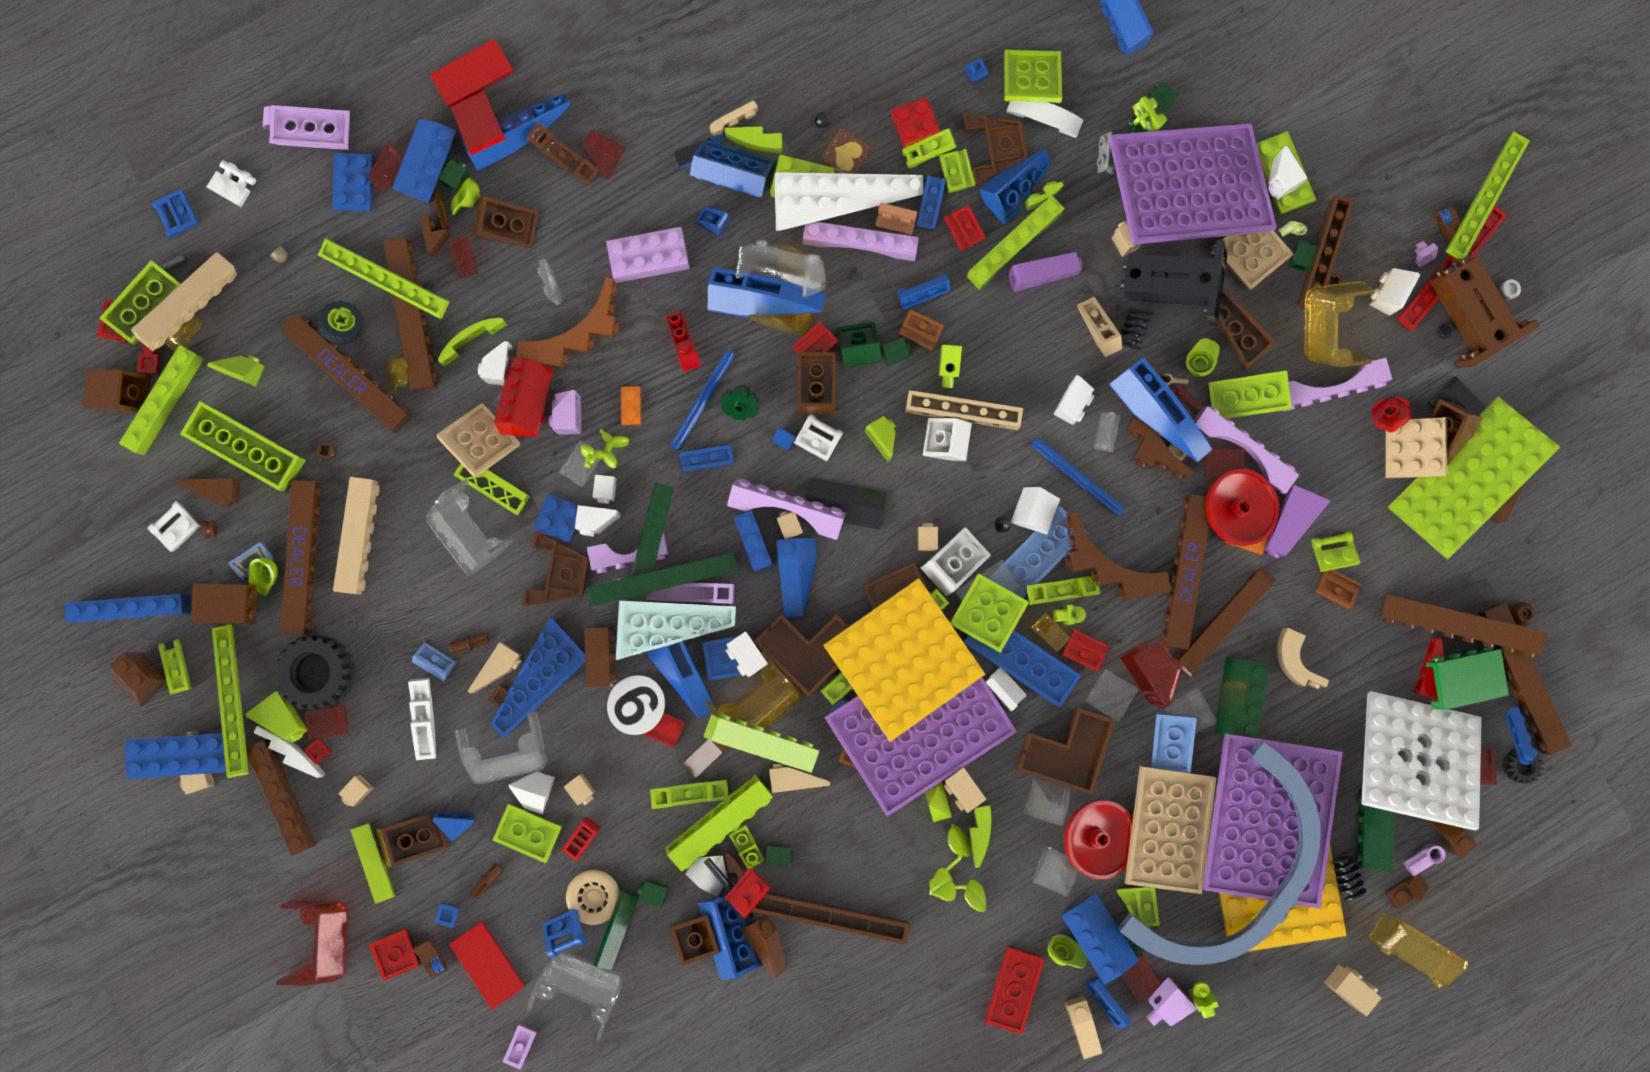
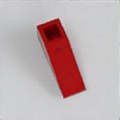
(682, 341)

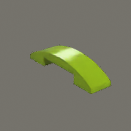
(449, 352)
(1062, 590)
(688, 793)

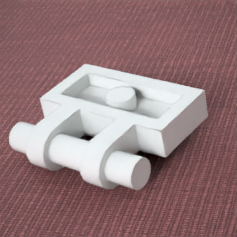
(228, 188)

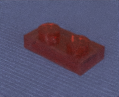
(463, 257)

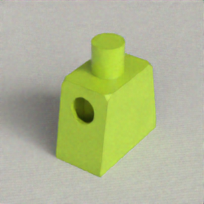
(952, 355)

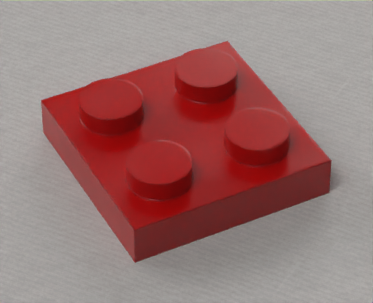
(394, 954)

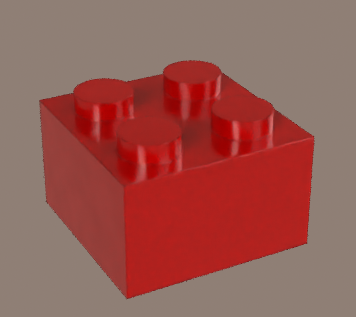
(914, 122)

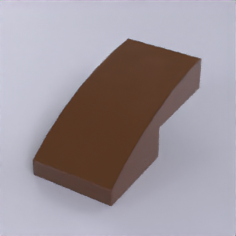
(734, 865)

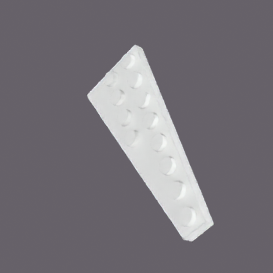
(820, 196)

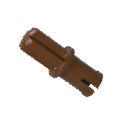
(469, 643)
(486, 880)

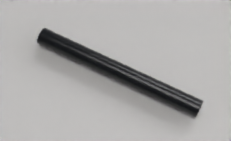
(722, 878)

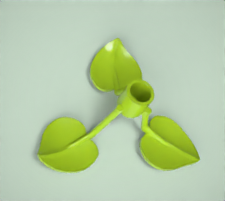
(942, 883)

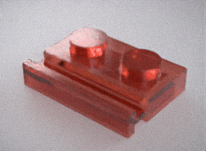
(1222, 460)
(326, 722)
(1141, 979)

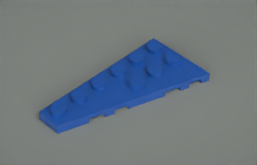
(544, 671)

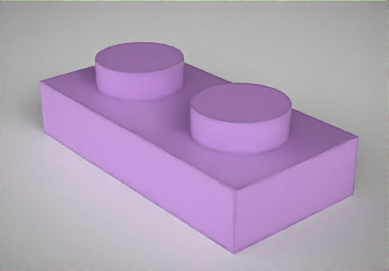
(519, 1046)

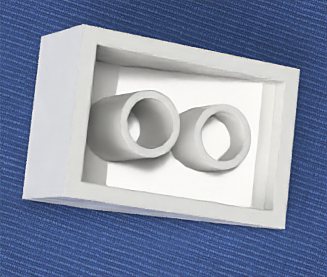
(955, 561)

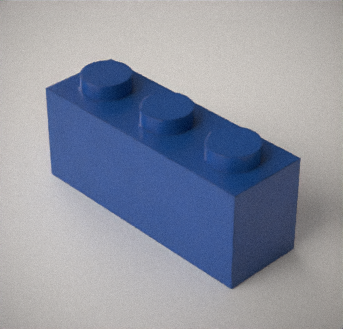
(753, 541)

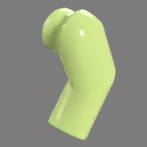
(1292, 227)

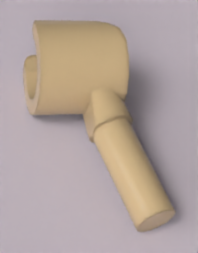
(1175, 380)

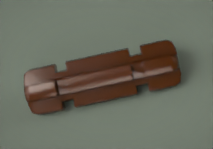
(441, 211)

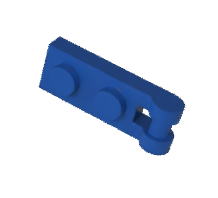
(1520, 736)

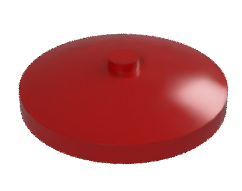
(1242, 507)
(1098, 839)

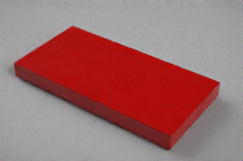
(471, 73)
(477, 122)
(487, 965)
(1014, 990)

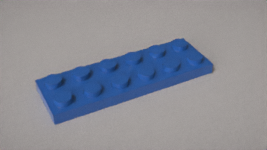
(1030, 666)
(174, 756)

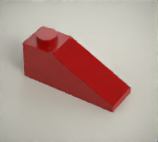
(1426, 681)

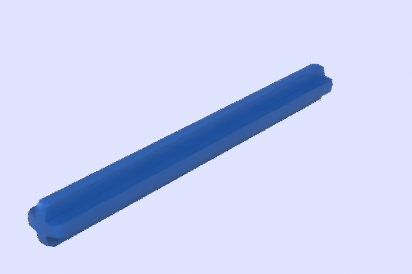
(702, 399)
(1078, 476)

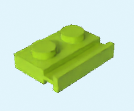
(957, 171)

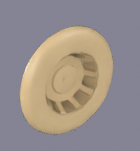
(592, 896)

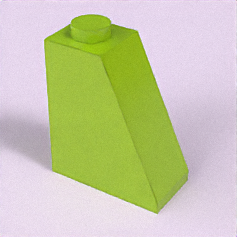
(278, 717)

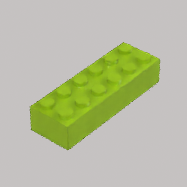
(243, 447)

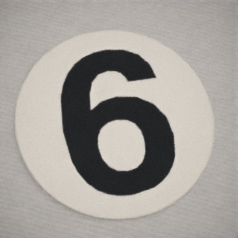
(636, 705)

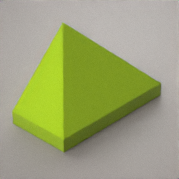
(938, 803)

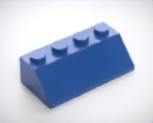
(1128, 24)
(424, 160)
(731, 168)
(1100, 938)
(735, 951)

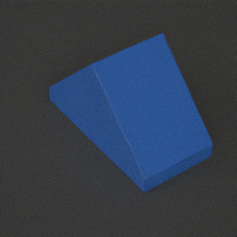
(713, 220)
(453, 823)

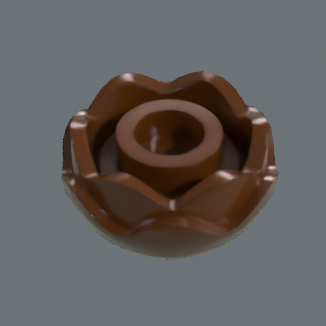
(1517, 611)

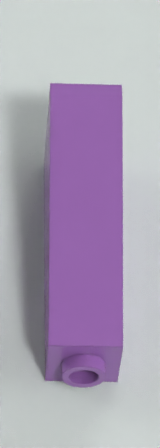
(1044, 271)
(1295, 516)

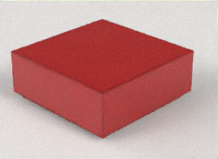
(317, 750)

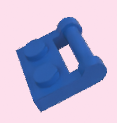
(181, 211)
(561, 927)

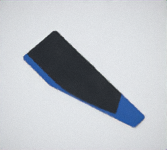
(685, 155)

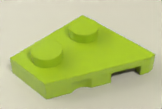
(1141, 903)

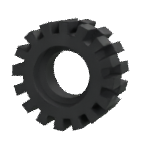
(1515, 775)

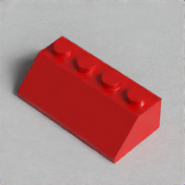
(523, 397)

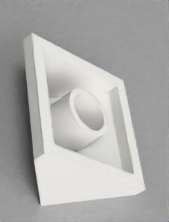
(1035, 509)

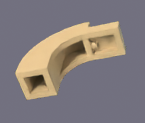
(1289, 660)

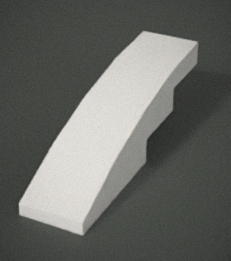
(422, 719)
(294, 754)

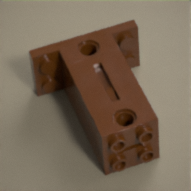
(1477, 310)

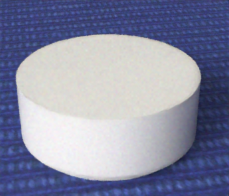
(1510, 289)

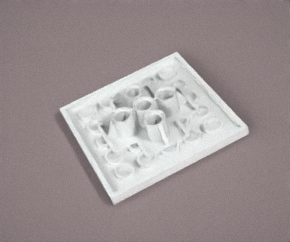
(1422, 761)

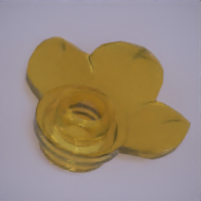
(397, 368)

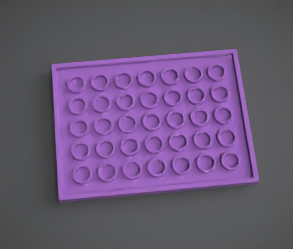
(1192, 183)
(926, 751)
(1256, 822)

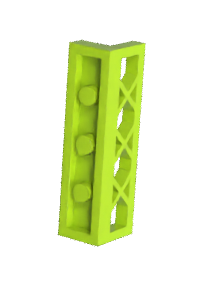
(499, 483)

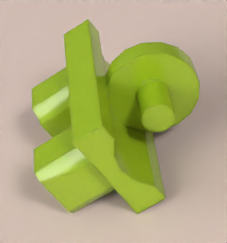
(1147, 116)
(1069, 615)
(1203, 999)

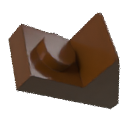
(433, 239)
(1407, 890)

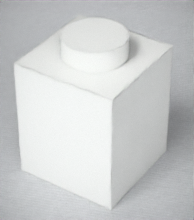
(604, 489)

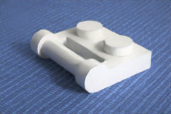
(814, 442)
(178, 531)

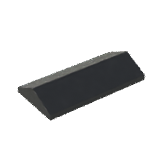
(1459, 394)
(862, 505)

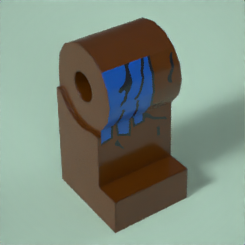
(1447, 222)
(431, 957)

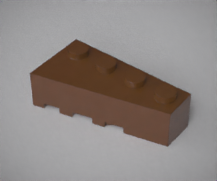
(1242, 332)

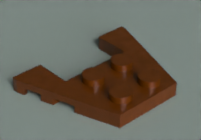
(1004, 143)
(565, 574)

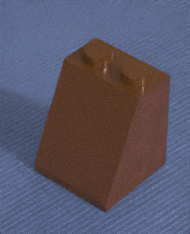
(115, 390)
(224, 603)
(137, 676)

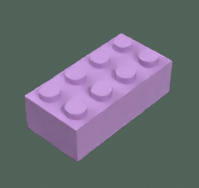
(648, 255)

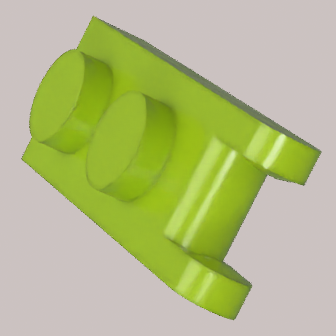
(175, 668)

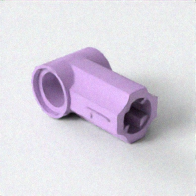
(1423, 860)

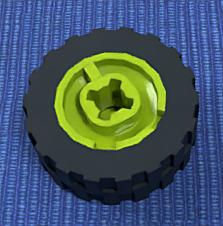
(340, 322)

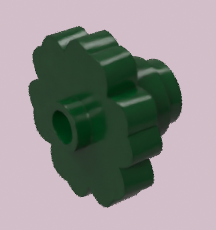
(740, 403)

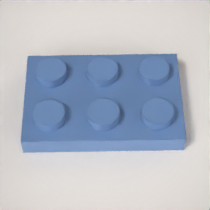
(1173, 742)

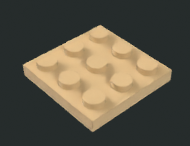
(1255, 256)
(477, 441)
(1417, 449)

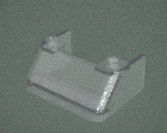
(783, 265)
(460, 532)
(528, 759)
(581, 981)

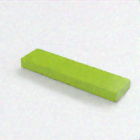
(372, 863)

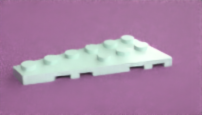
(656, 625)

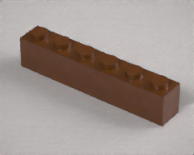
(1328, 245)
(280, 797)

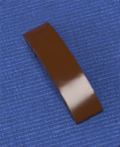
(562, 154)

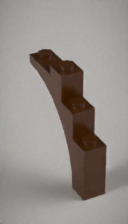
(1152, 447)
(1086, 555)

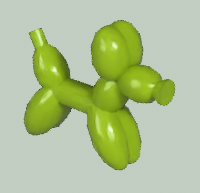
(605, 454)

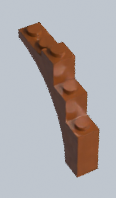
(578, 339)

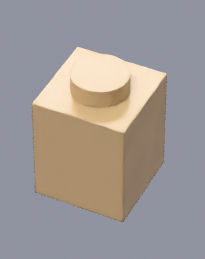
(789, 525)
(927, 537)
(580, 790)
(355, 791)

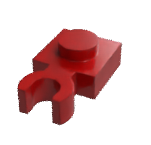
(149, 361)

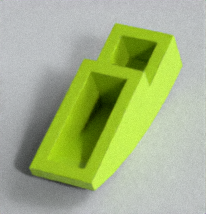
(755, 139)
(980, 833)

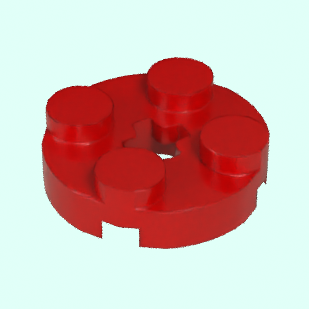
(1391, 422)

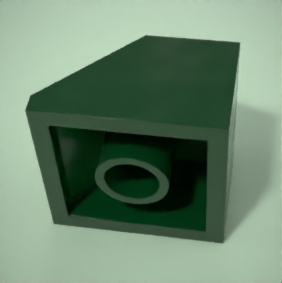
(859, 344)

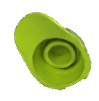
(466, 196)
(1203, 357)
(263, 573)
(1066, 952)

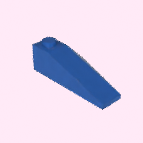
(1010, 188)
(796, 568)

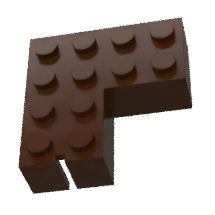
(801, 660)
(1076, 760)

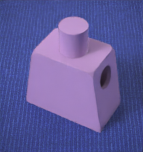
(1169, 1004)

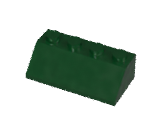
(1241, 698)
(1374, 837)

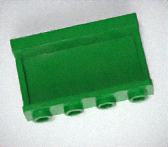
(1468, 677)

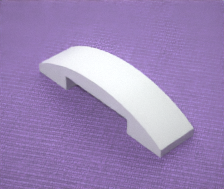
(1047, 114)

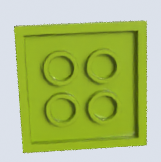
(1032, 76)
(989, 612)

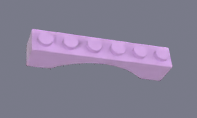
(885, 243)
(1368, 375)
(1278, 474)
(823, 519)
(696, 593)

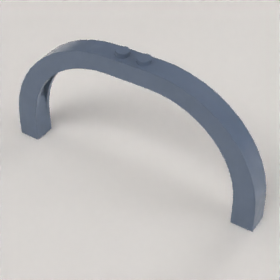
(1280, 902)

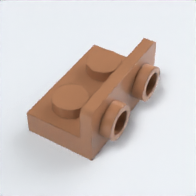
(896, 219)

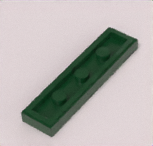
(616, 930)

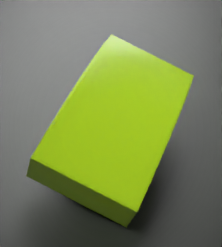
(1035, 200)
(746, 846)

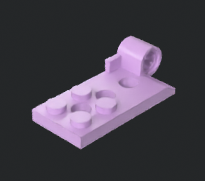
(277, 117)

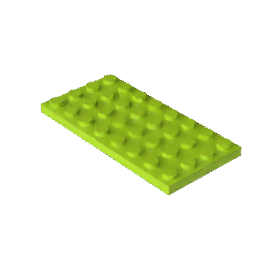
(1477, 481)

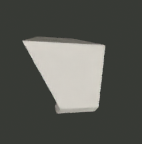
(533, 791)
(704, 877)

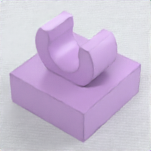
(1425, 253)

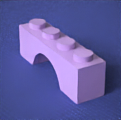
(603, 557)

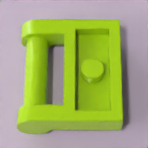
(1336, 557)

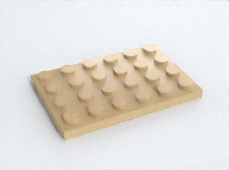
(1170, 830)

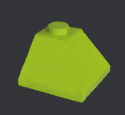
(240, 368)
(883, 436)

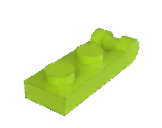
(929, 148)

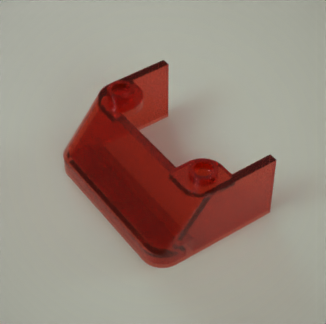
(1154, 672)
(329, 944)

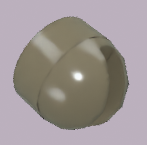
(279, 254)

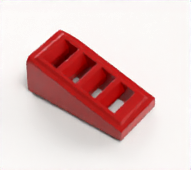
(588, 828)

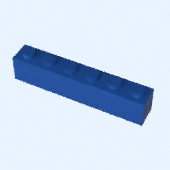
(127, 608)

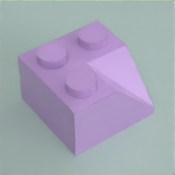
(566, 413)

